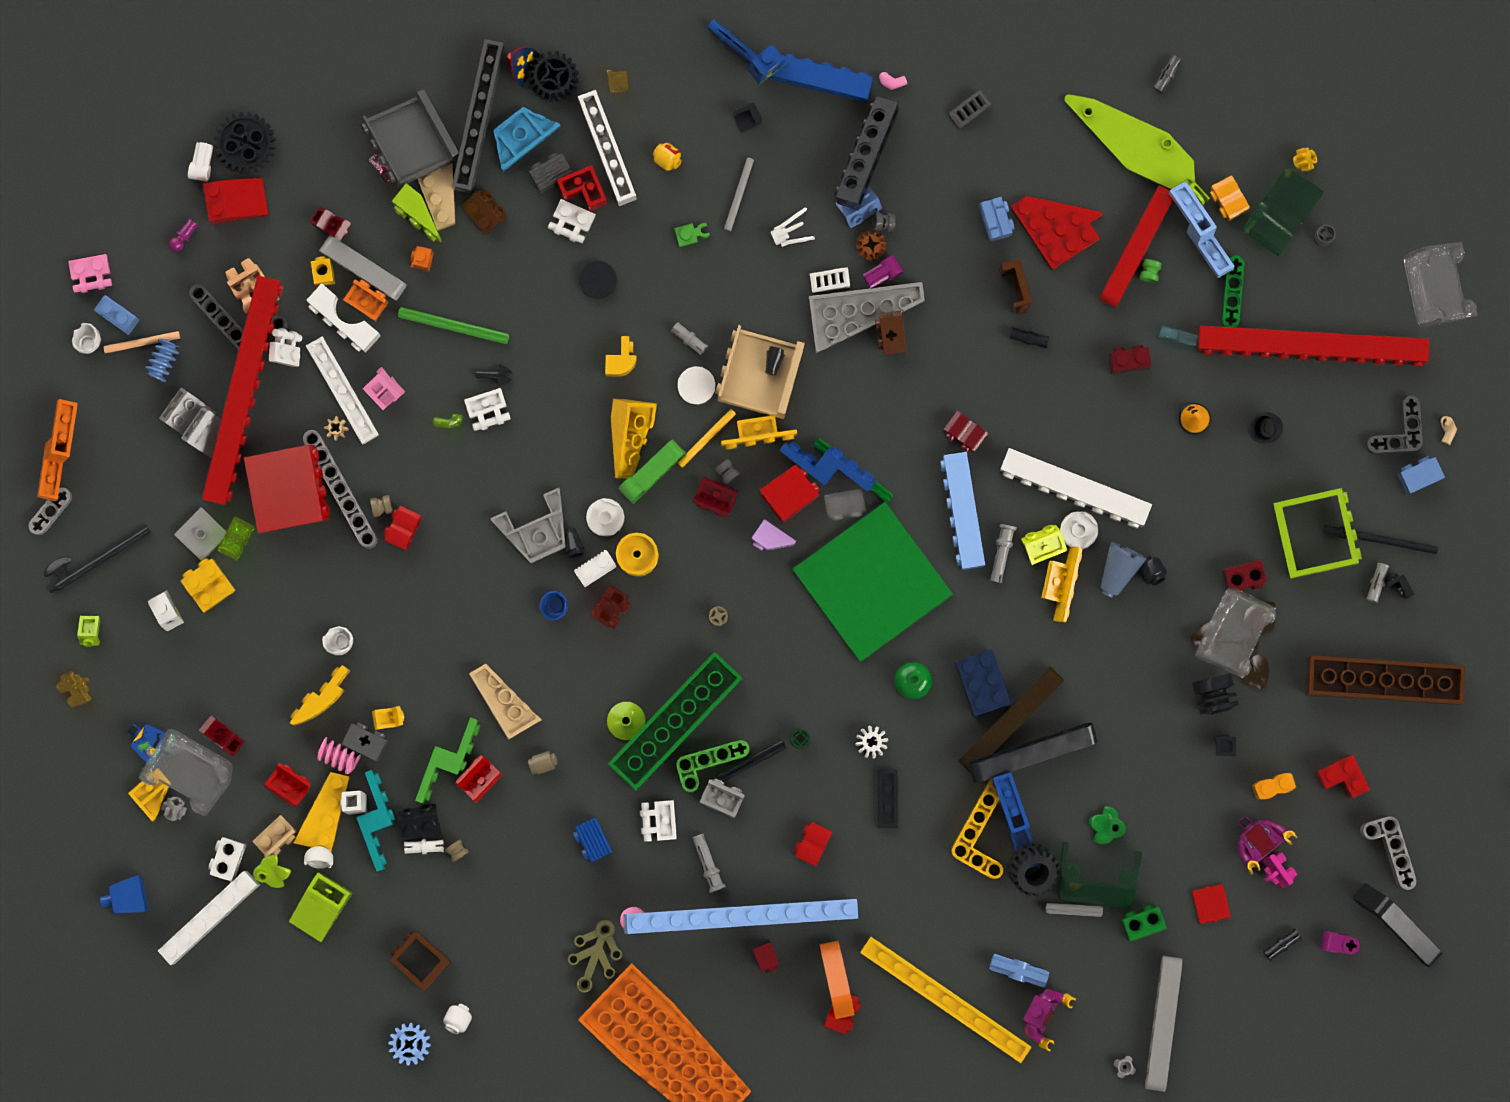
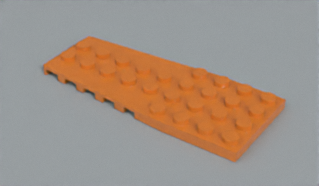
(660, 1042)

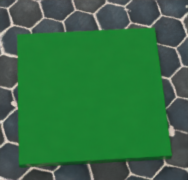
(872, 581)

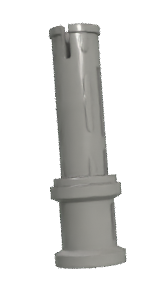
(1004, 543)
(711, 872)

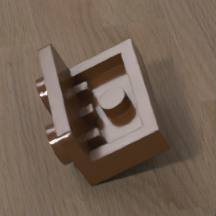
(484, 211)

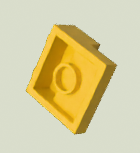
(207, 584)

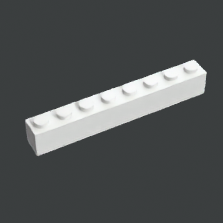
(1076, 488)

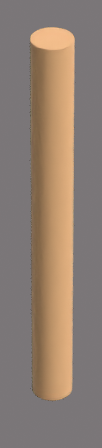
(141, 342)

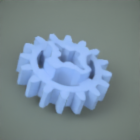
(403, 1037)

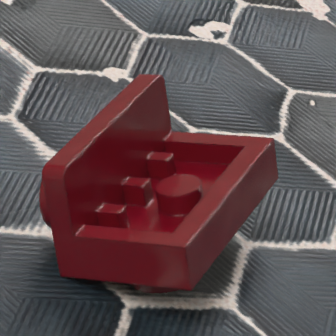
(715, 497)

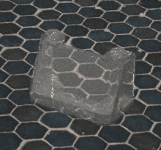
(1437, 285)
(1235, 632)
(188, 770)

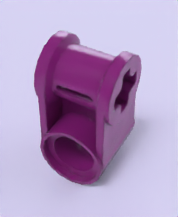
(1337, 943)

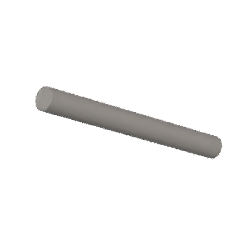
(738, 195)

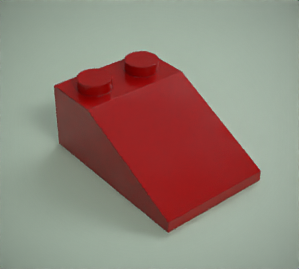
(235, 200)

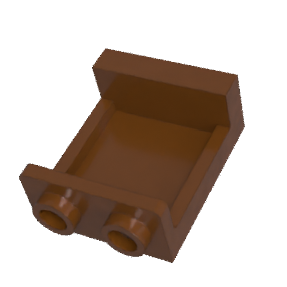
(1015, 268)

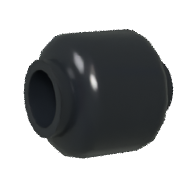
(1153, 571)

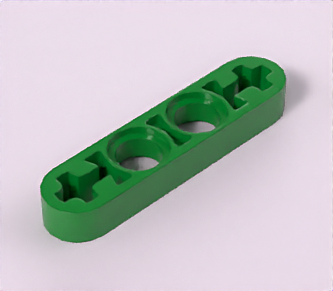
(1230, 292)

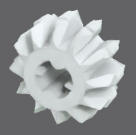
(868, 736)

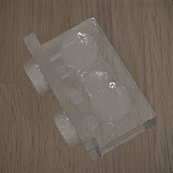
(844, 504)

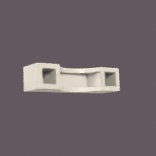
(360, 334)

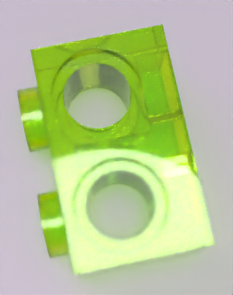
(236, 538)

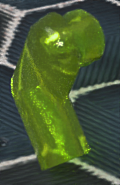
(448, 423)

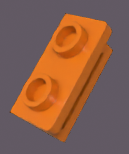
(366, 300)

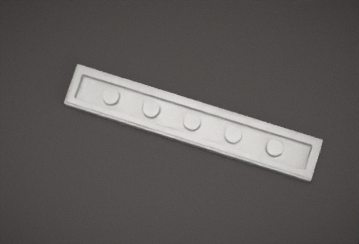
(342, 390)

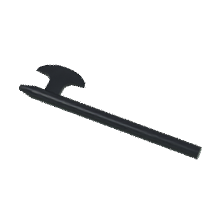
(59, 566)

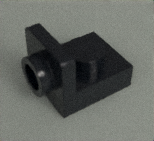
(1403, 587)

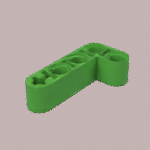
(651, 472)
(713, 761)

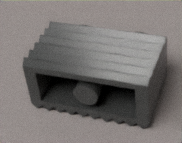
(546, 174)

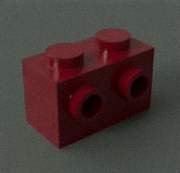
(1129, 360)

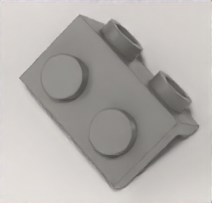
(722, 798)

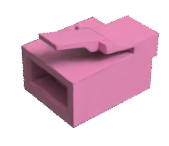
(383, 389)

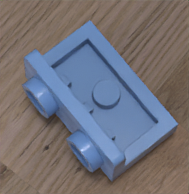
(868, 207)

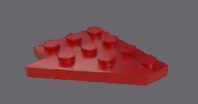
(1057, 228)

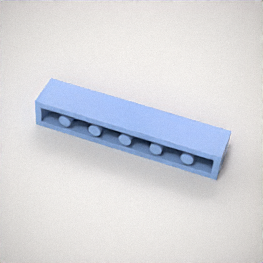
(963, 510)

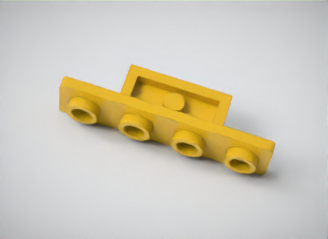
(758, 430)
(1060, 583)

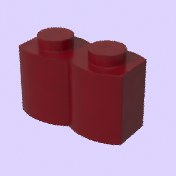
(965, 432)

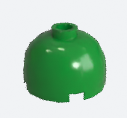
(913, 680)

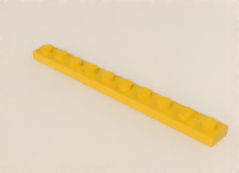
(945, 999)

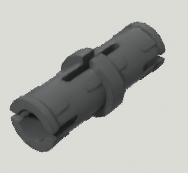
(1167, 74)

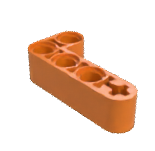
(837, 979)

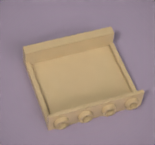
(745, 377)

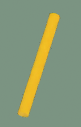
(706, 438)

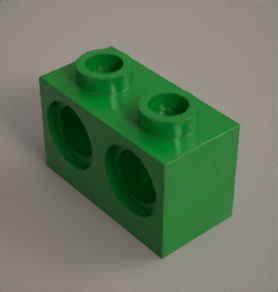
(1145, 927)

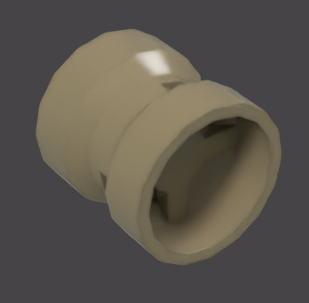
(380, 506)

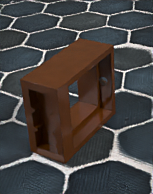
(409, 939)

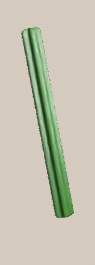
(453, 325)

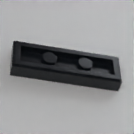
(887, 799)

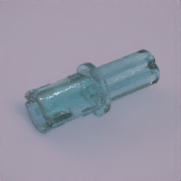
(1178, 336)

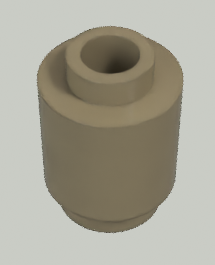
(542, 762)

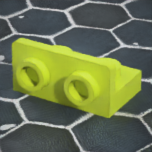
(1044, 543)

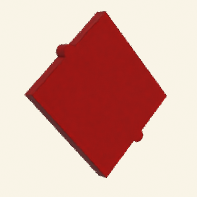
(1211, 904)

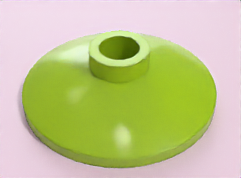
(615, 718)

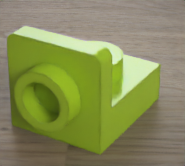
(88, 630)

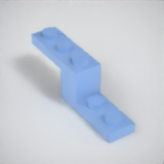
(1201, 229)

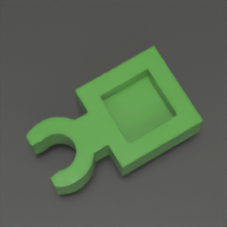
(688, 235)

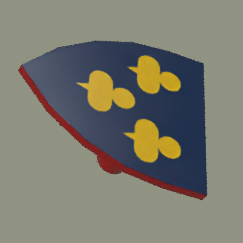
(520, 63)

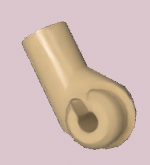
(1449, 428)

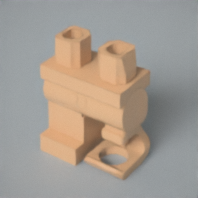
(244, 283)

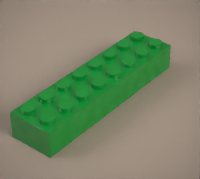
(675, 721)

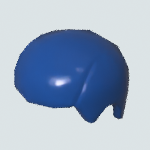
(553, 605)

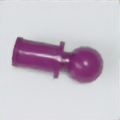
(176, 244)

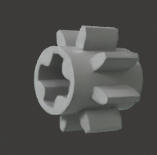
(174, 808)

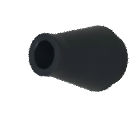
(773, 360)
(574, 546)

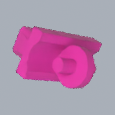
(1276, 872)

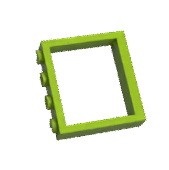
(1347, 518)

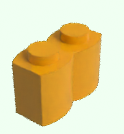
(1229, 198)
(1270, 787)

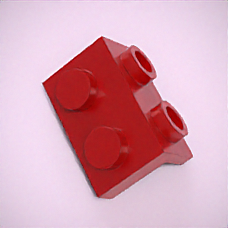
(478, 778)
(288, 785)

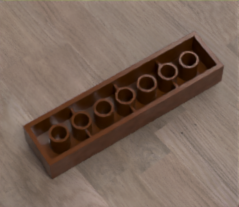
(1385, 680)

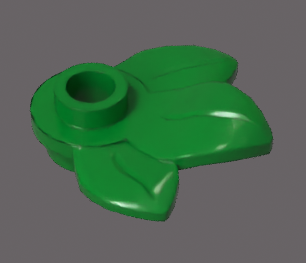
(1104, 826)

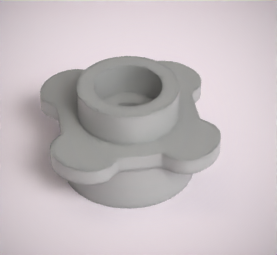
(1129, 1066)

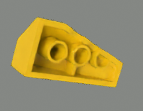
(629, 429)

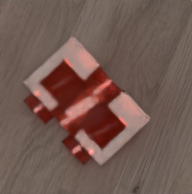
(610, 607)

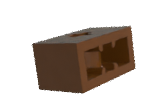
(896, 342)

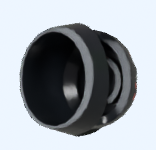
(1265, 427)

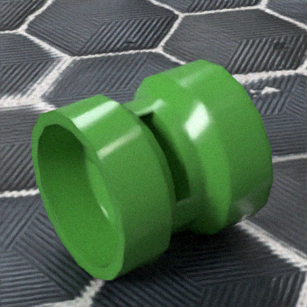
(1150, 271)

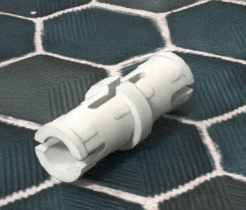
(424, 846)

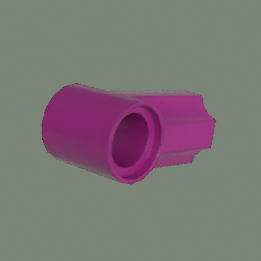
(885, 271)

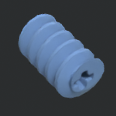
(161, 360)

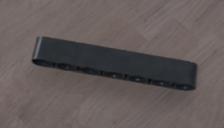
(1033, 752)

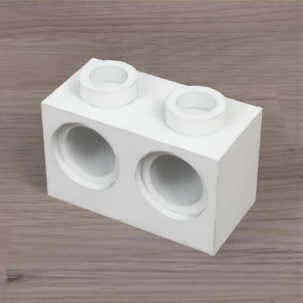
(233, 861)

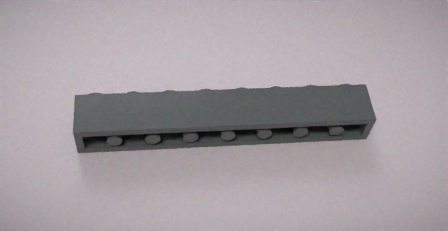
(478, 116)

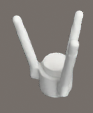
(780, 233)

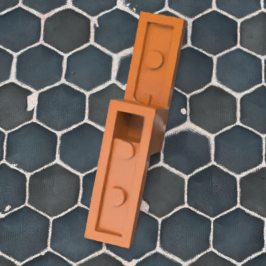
(57, 450)

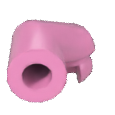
(890, 82)

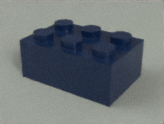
(982, 683)

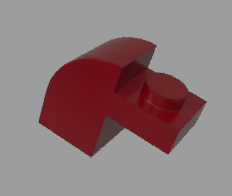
(330, 223)
(222, 735)

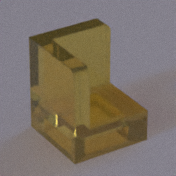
(618, 81)

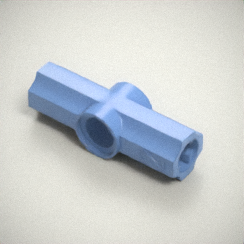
(1019, 970)

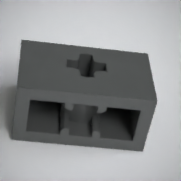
(373, 750)

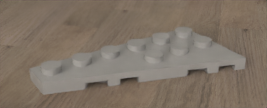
(851, 312)

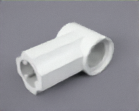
(200, 167)

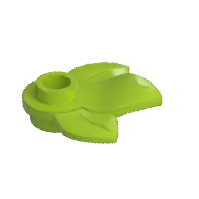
(272, 873)

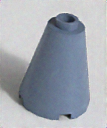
(1119, 568)

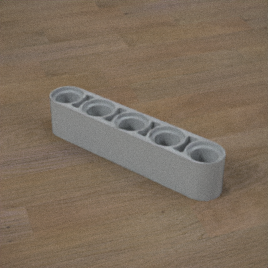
(362, 268)

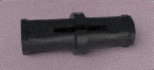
(1029, 337)
(1282, 944)

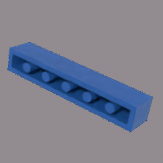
(824, 78)

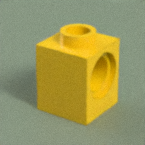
(326, 279)

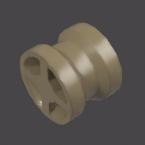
(718, 613)
(456, 850)

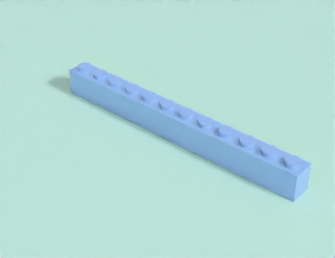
(740, 916)

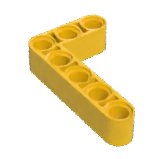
(970, 852)

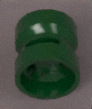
(800, 738)

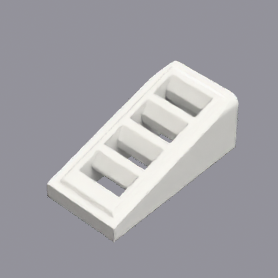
(837, 286)

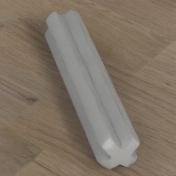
(1069, 909)

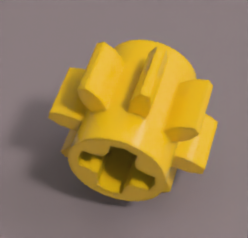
(1305, 159)

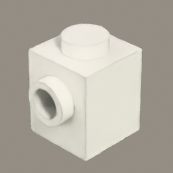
(354, 802)

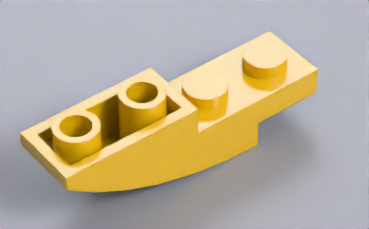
(316, 704)

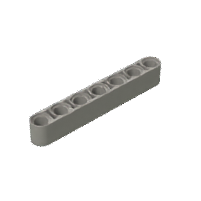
(346, 496)
(1163, 1023)

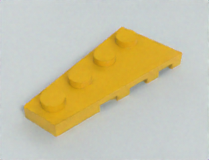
(324, 816)

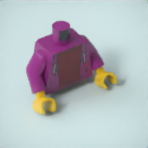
(1260, 840)
(1040, 1014)

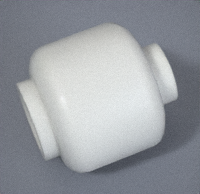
(457, 1019)

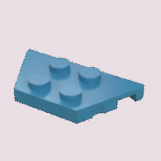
(521, 134)

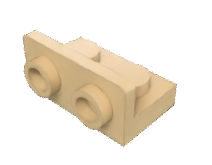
(275, 837)

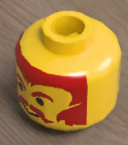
(667, 156)

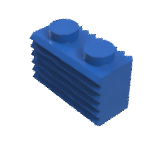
(593, 840)

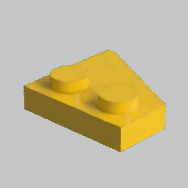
(149, 798)

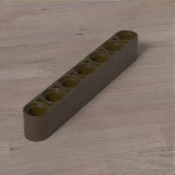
(1013, 717)

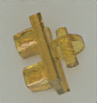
(77, 688)

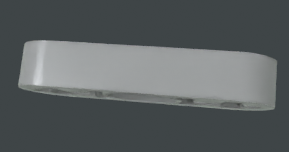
(45, 526)

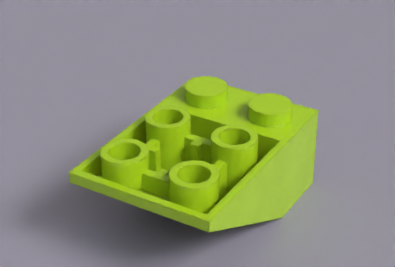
(411, 205)
(320, 906)

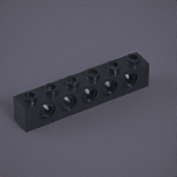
(854, 197)

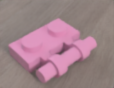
(87, 268)

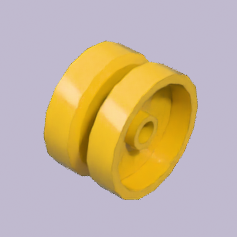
(640, 543)

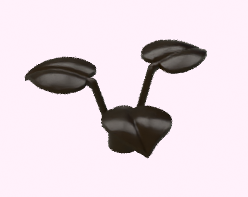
(1259, 671)

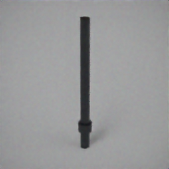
(1382, 539)

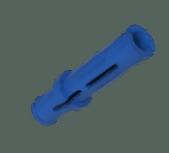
(715, 27)

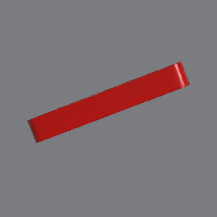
(1136, 247)

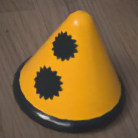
(1194, 418)

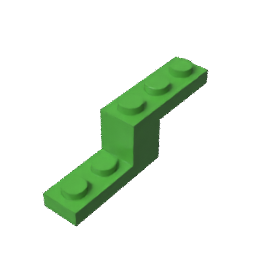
(448, 761)

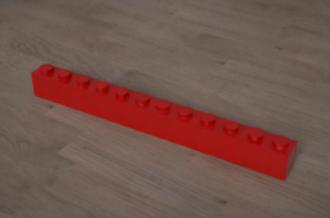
(1313, 345)
(242, 390)

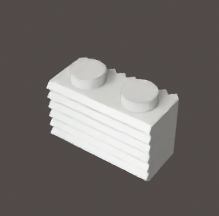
(595, 568)

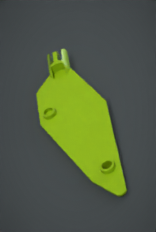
(1138, 145)

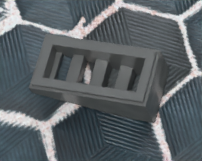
(986, 105)

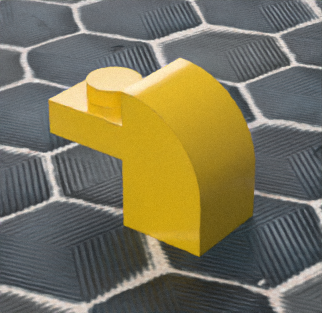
(621, 364)

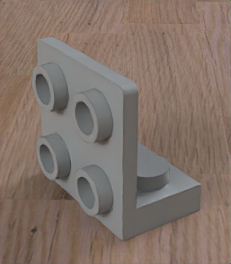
(182, 411)
(203, 431)

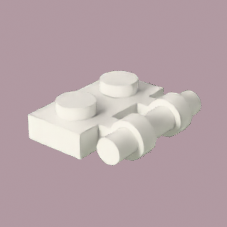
(574, 216)
(285, 353)
(484, 404)
(665, 821)

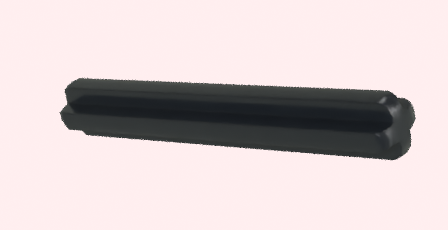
(751, 761)

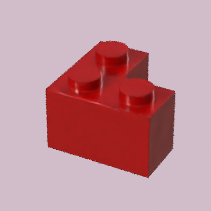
(584, 183)
(1347, 773)

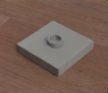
(201, 534)

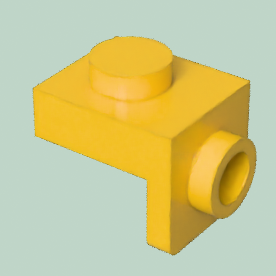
(388, 718)

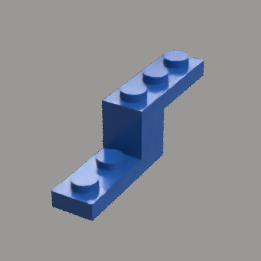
(828, 465)
(1014, 812)

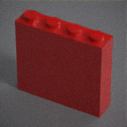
(287, 488)

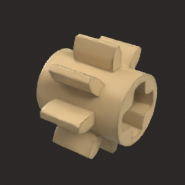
(331, 430)

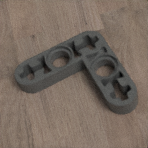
(1404, 438)

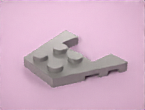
(540, 536)

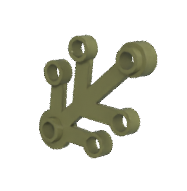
(596, 952)

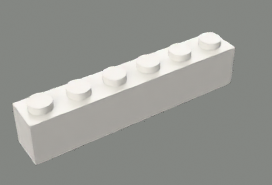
(607, 148)
(208, 917)

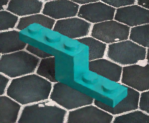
(376, 820)

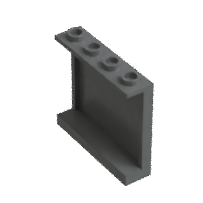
(410, 140)

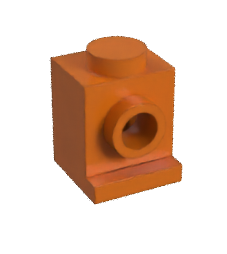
(421, 258)

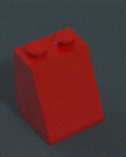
(789, 493)

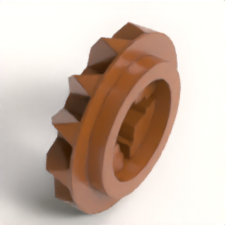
(866, 252)

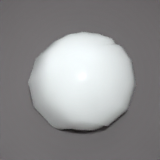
(86, 338)
(338, 640)
(318, 857)

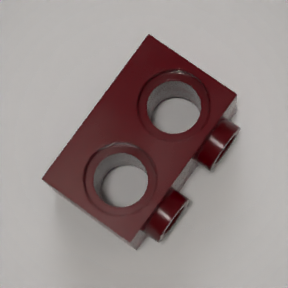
(1243, 572)
(766, 957)

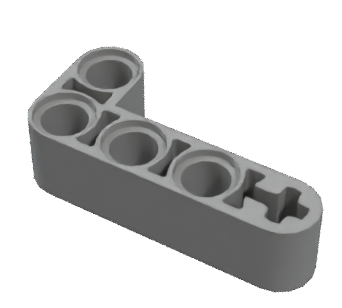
(1392, 854)

